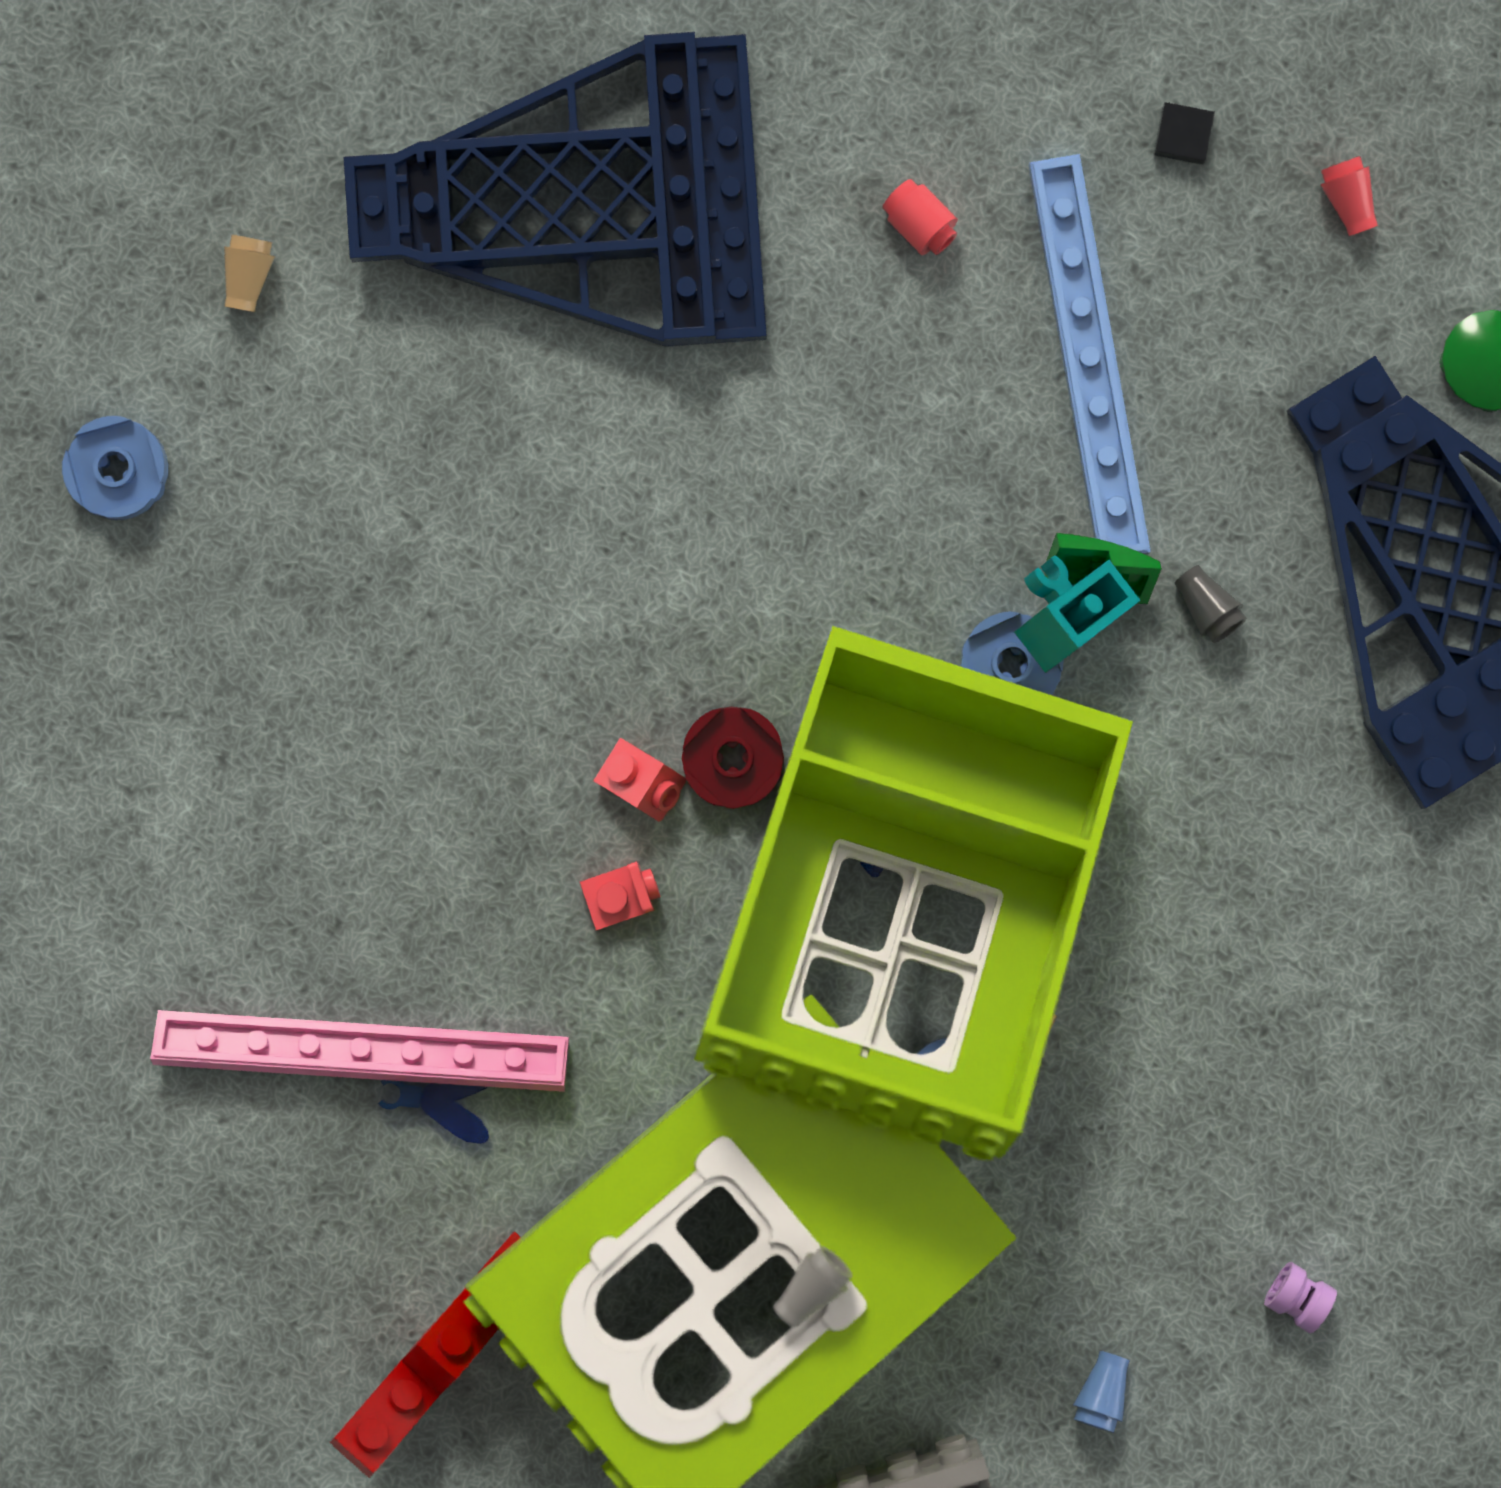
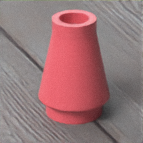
(1351, 194)

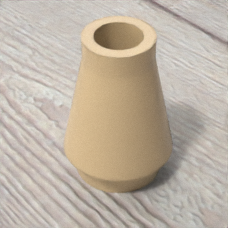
(246, 271)

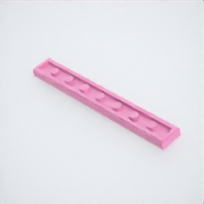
(360, 1051)

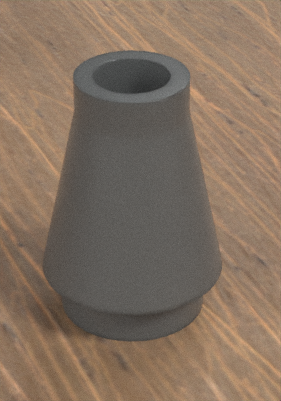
(1210, 605)

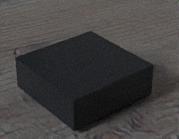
(1184, 133)

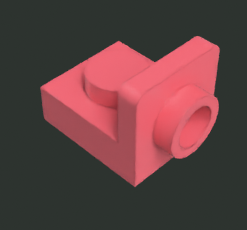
(620, 895)

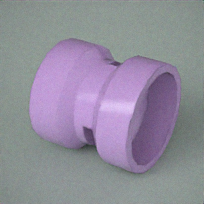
(1300, 1297)

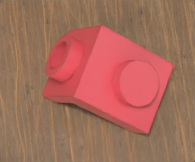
(640, 780)

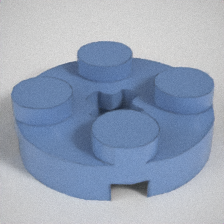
(90, 453)
(997, 634)

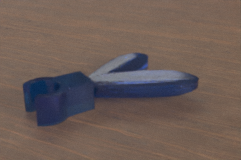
(440, 1105)

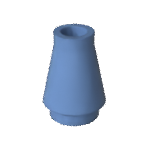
(1103, 1394)

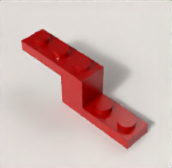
(415, 1382)

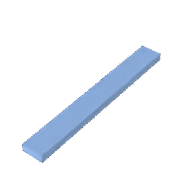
(1088, 352)

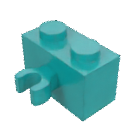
(1073, 611)

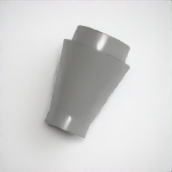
(815, 1284)

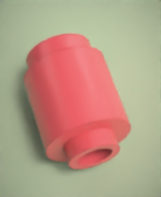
(920, 217)

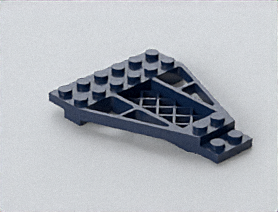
(702, 194)
(1355, 431)

